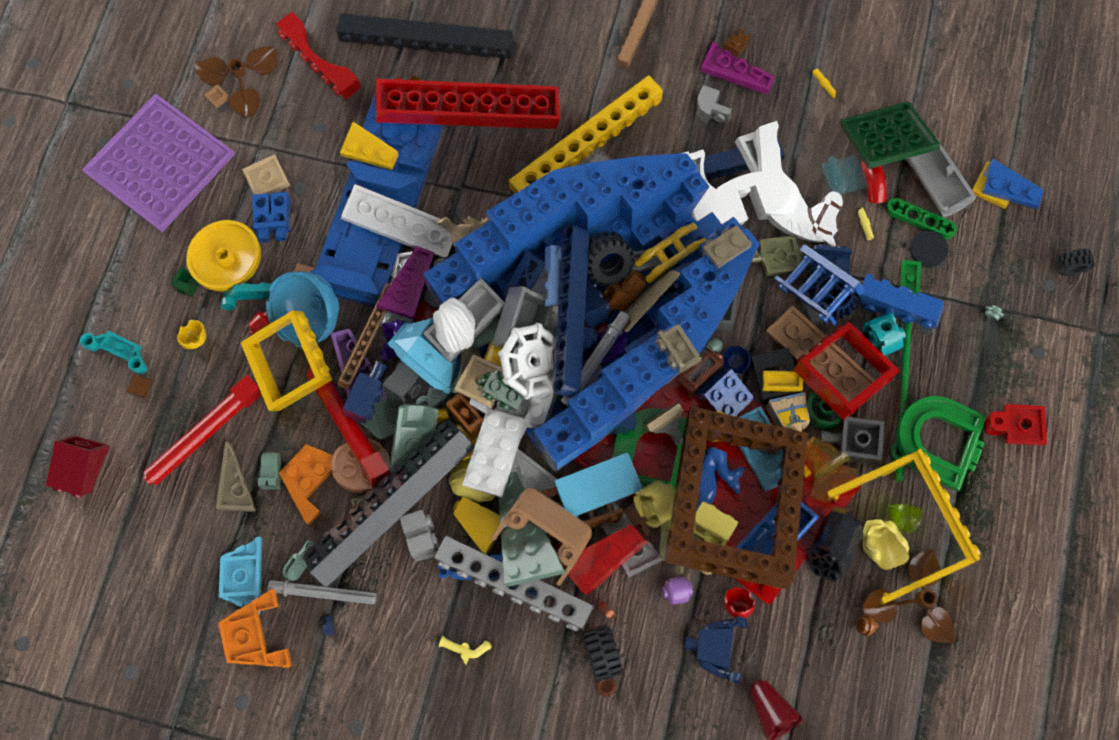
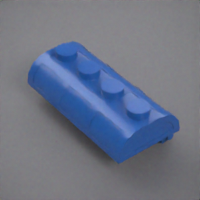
(759, 538)

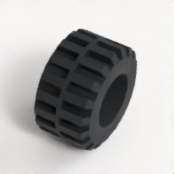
(615, 268)
(602, 653)

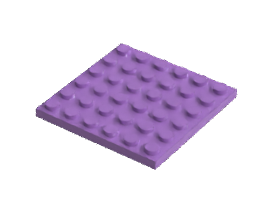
(158, 162)

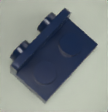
(837, 255)

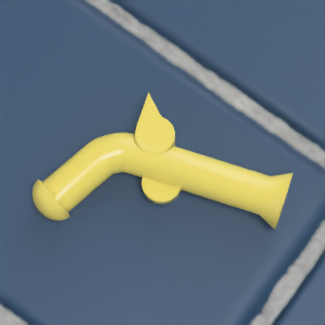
(464, 650)

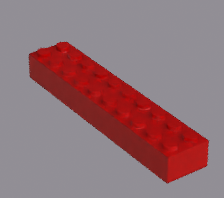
(466, 104)

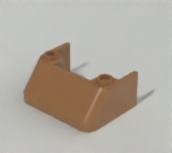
(553, 519)

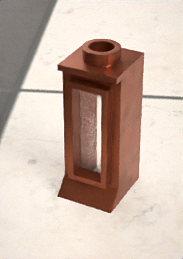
(701, 372)

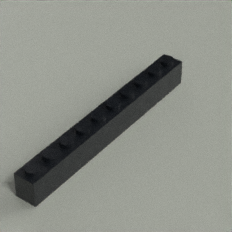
(425, 36)

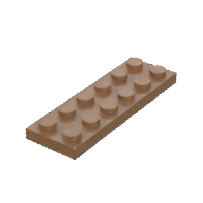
(800, 335)

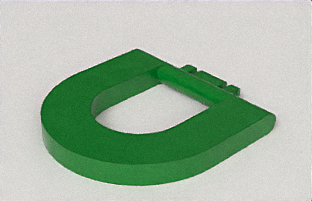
(953, 413)
(627, 443)

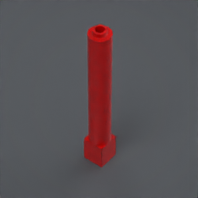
(241, 396)
(370, 460)

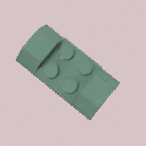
(412, 427)

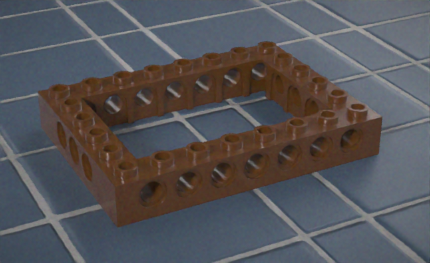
(685, 551)

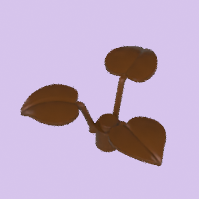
(244, 101)
(938, 623)

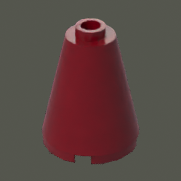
(773, 710)

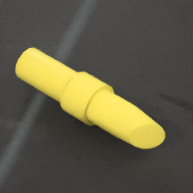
(865, 224)

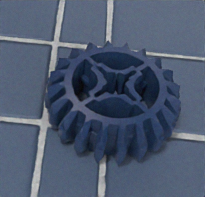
(840, 311)

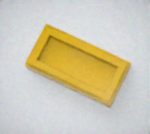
(781, 381)

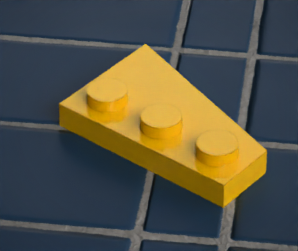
(368, 148)

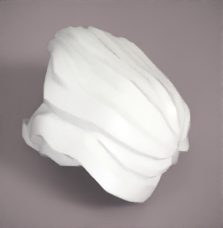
(454, 325)

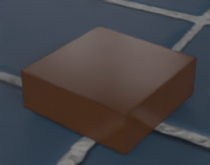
(139, 386)

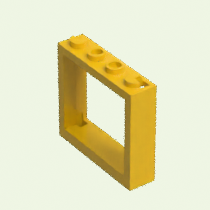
(263, 373)

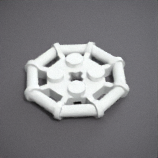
(522, 364)

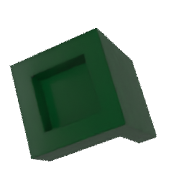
(184, 282)

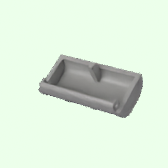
(942, 181)
(484, 306)

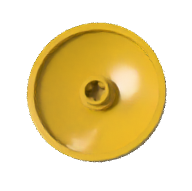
(223, 255)

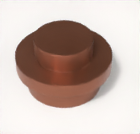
(606, 688)

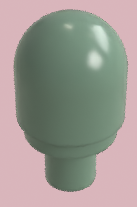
(714, 344)

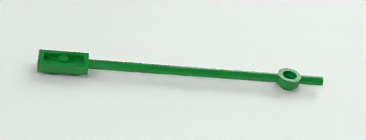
(909, 277)

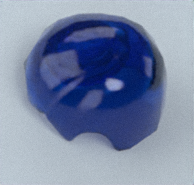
(737, 359)

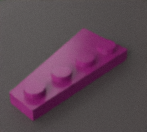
(728, 67)
(407, 286)

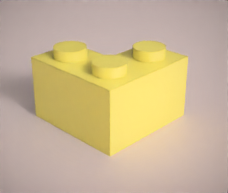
(714, 524)

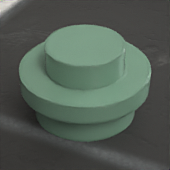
(993, 312)

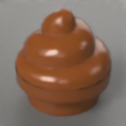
(866, 625)

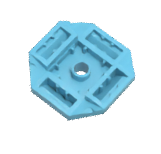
(424, 357)

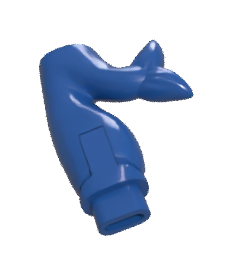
(716, 460)

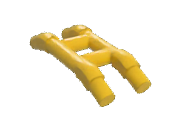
(658, 251)

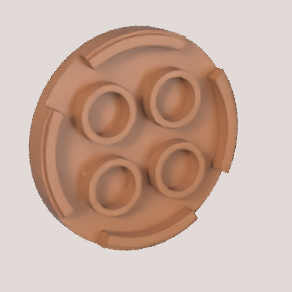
(348, 470)

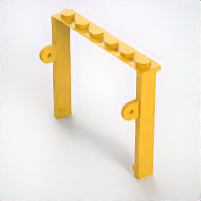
(942, 499)

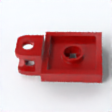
(1009, 424)

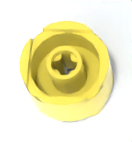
(655, 503)

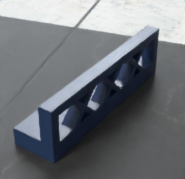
(526, 273)

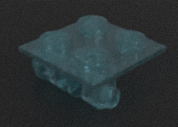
(844, 174)

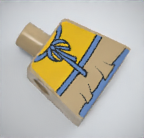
(789, 411)

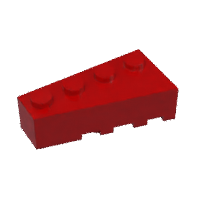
(605, 557)

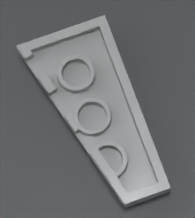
(644, 558)

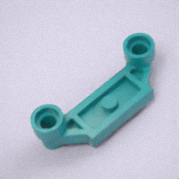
(244, 292)
(117, 346)

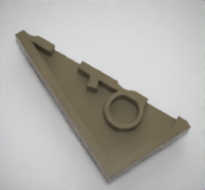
(233, 490)

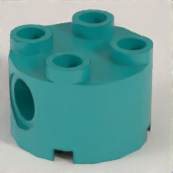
(885, 333)

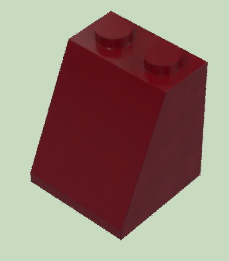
(76, 465)

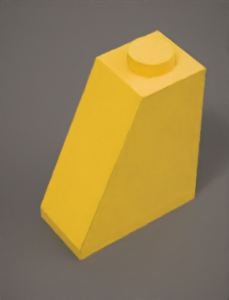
(477, 522)

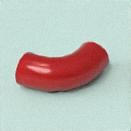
(875, 183)

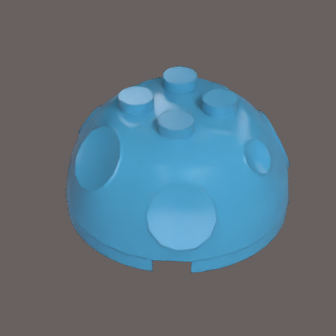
(303, 293)

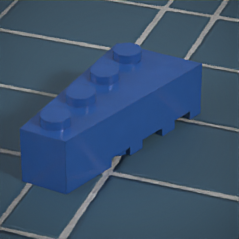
(901, 301)

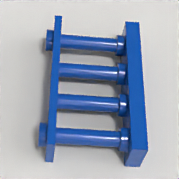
(836, 276)

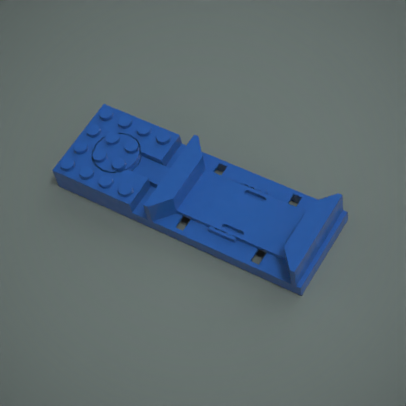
(358, 250)

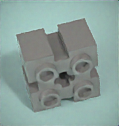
(419, 535)

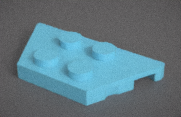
(241, 574)

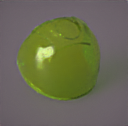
(905, 517)

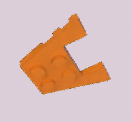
(304, 475)
(244, 636)

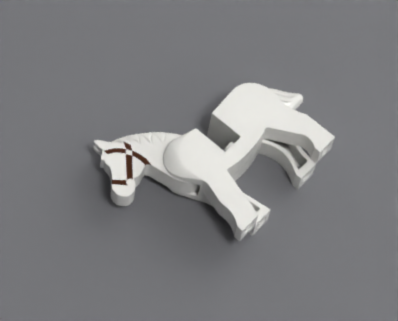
(771, 192)

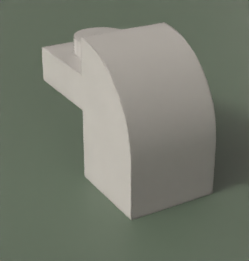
(708, 107)

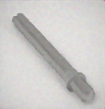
(615, 329)
(322, 592)

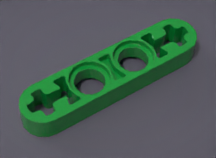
(922, 215)

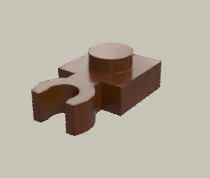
(737, 43)
(633, 515)

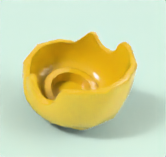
(192, 335)

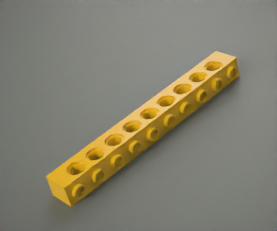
(631, 99)

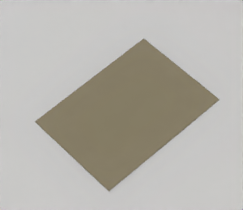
(649, 297)

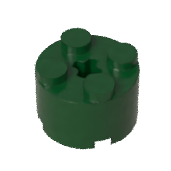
(819, 417)

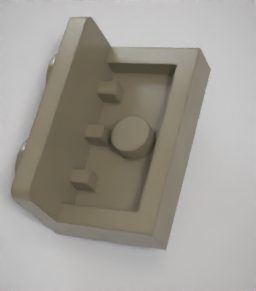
(727, 246)
(678, 348)

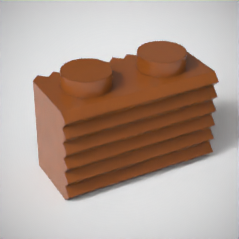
(465, 415)

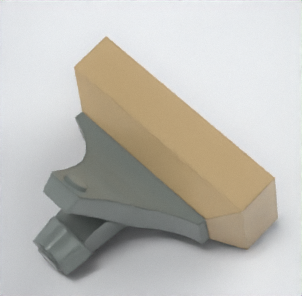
(667, 423)

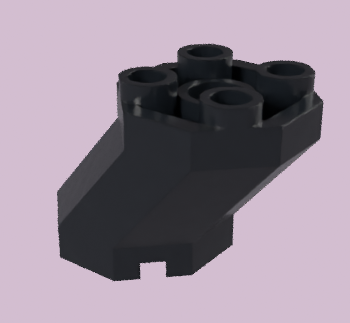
(835, 544)

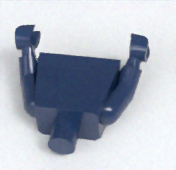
(715, 646)

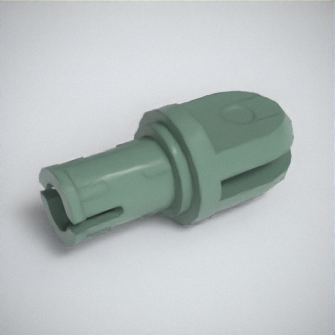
(296, 563)

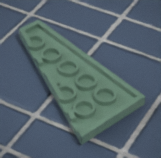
(526, 550)

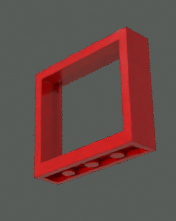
(826, 390)

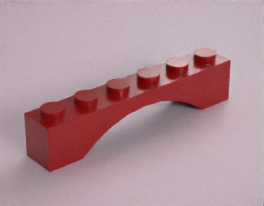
(339, 77)

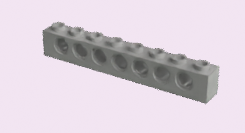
(451, 548)

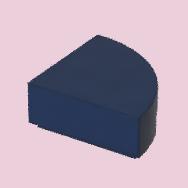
(328, 628)

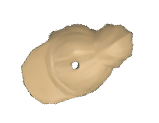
(459, 231)

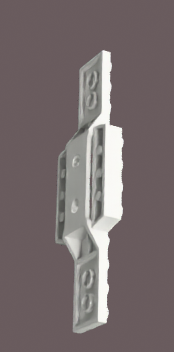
(504, 429)

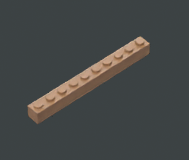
(636, 32)
(363, 345)

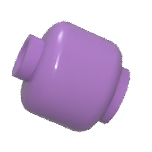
(677, 590)

